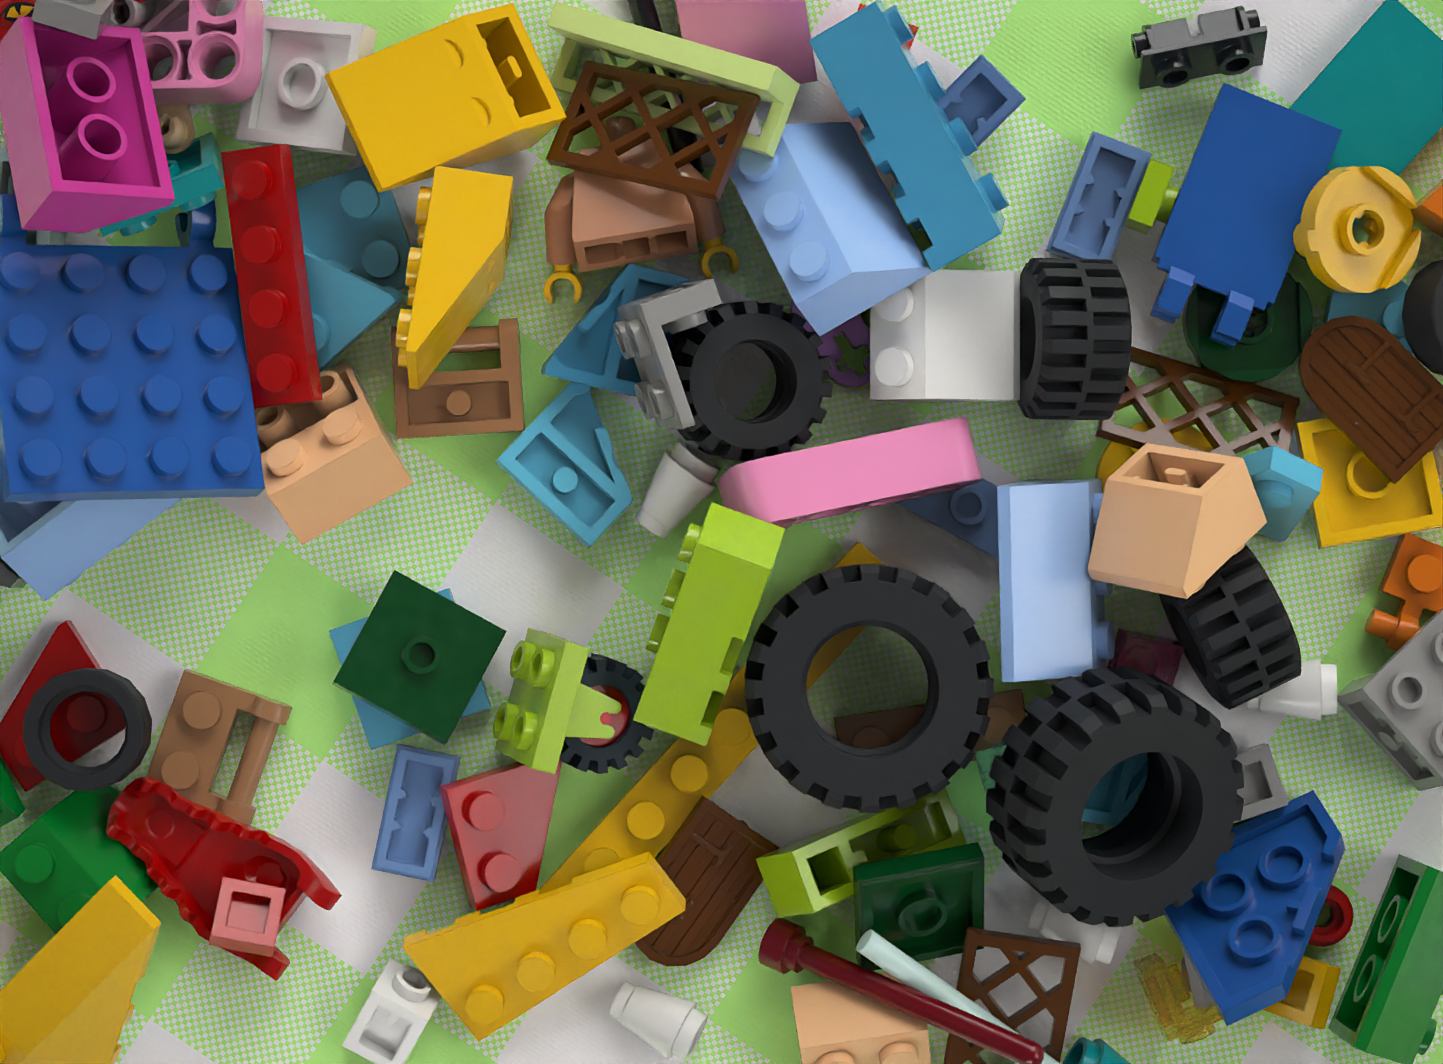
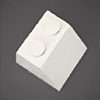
(948, 339)

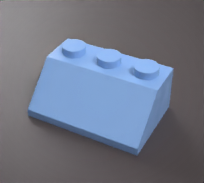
(828, 222)
(60, 540)
(1047, 599)

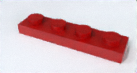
(271, 275)

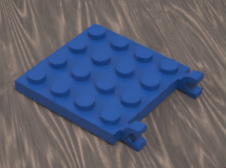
(123, 369)

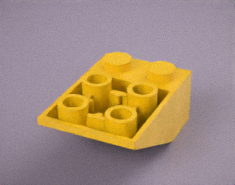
(447, 98)
(461, 263)

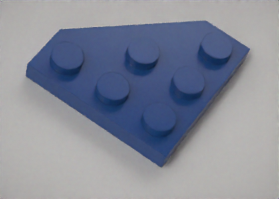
(1260, 906)

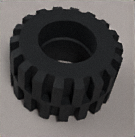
(1073, 339)
(797, 371)
(1236, 632)

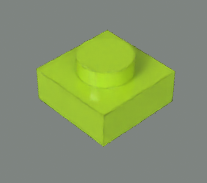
(1153, 199)

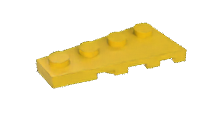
(525, 952)

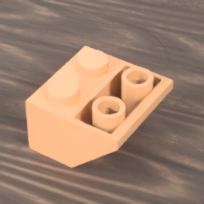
(328, 456)
(1173, 519)
(851, 1028)

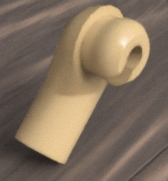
(176, 126)

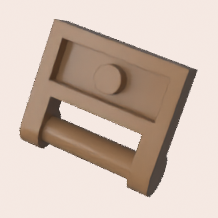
(467, 399)
(199, 735)

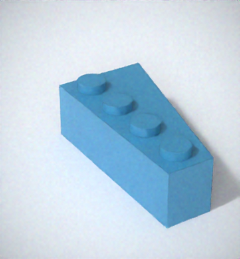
(911, 133)

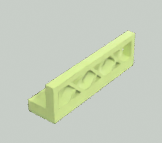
(674, 55)

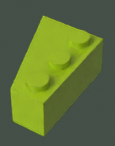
(708, 621)

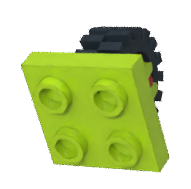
(569, 707)

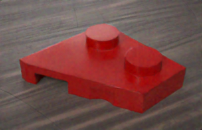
(78, 722)

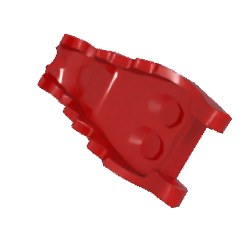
(195, 847)

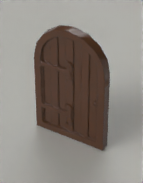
(1373, 392)
(716, 873)

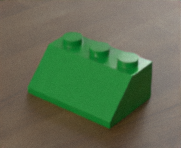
(1398, 969)

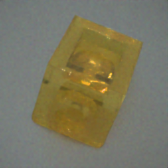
(1165, 992)

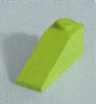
(820, 866)

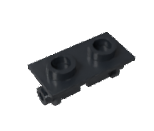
(1227, 45)

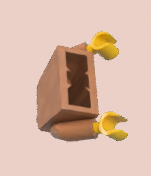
(622, 222)

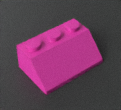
(80, 127)

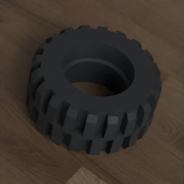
(954, 704)
(1167, 836)

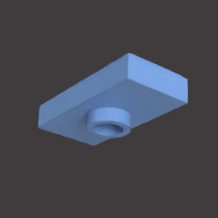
(981, 99)
(1098, 199)
(963, 512)
(414, 813)

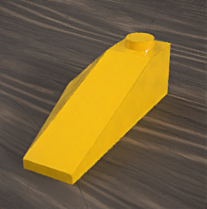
(80, 984)

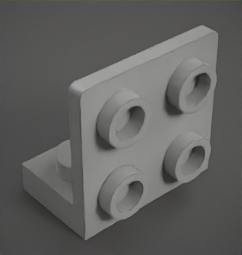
(642, 337)
(1404, 706)

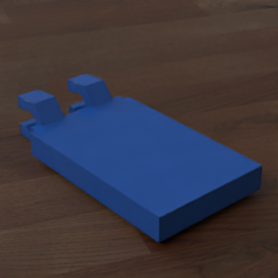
(1240, 208)

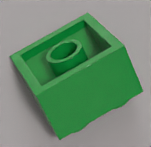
(71, 857)

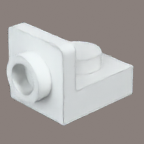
(393, 1015)

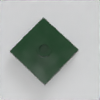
(419, 657)
(921, 901)

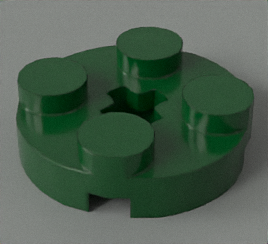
(1256, 357)

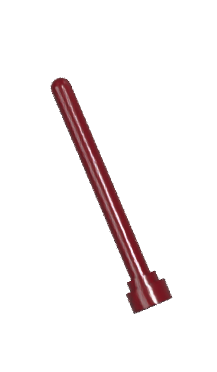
(789, 948)

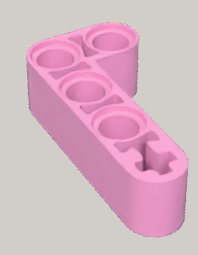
(201, 49)
(853, 474)

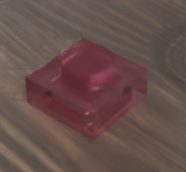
(1147, 653)

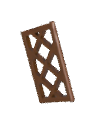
(665, 173)
(1173, 375)
(1055, 1000)

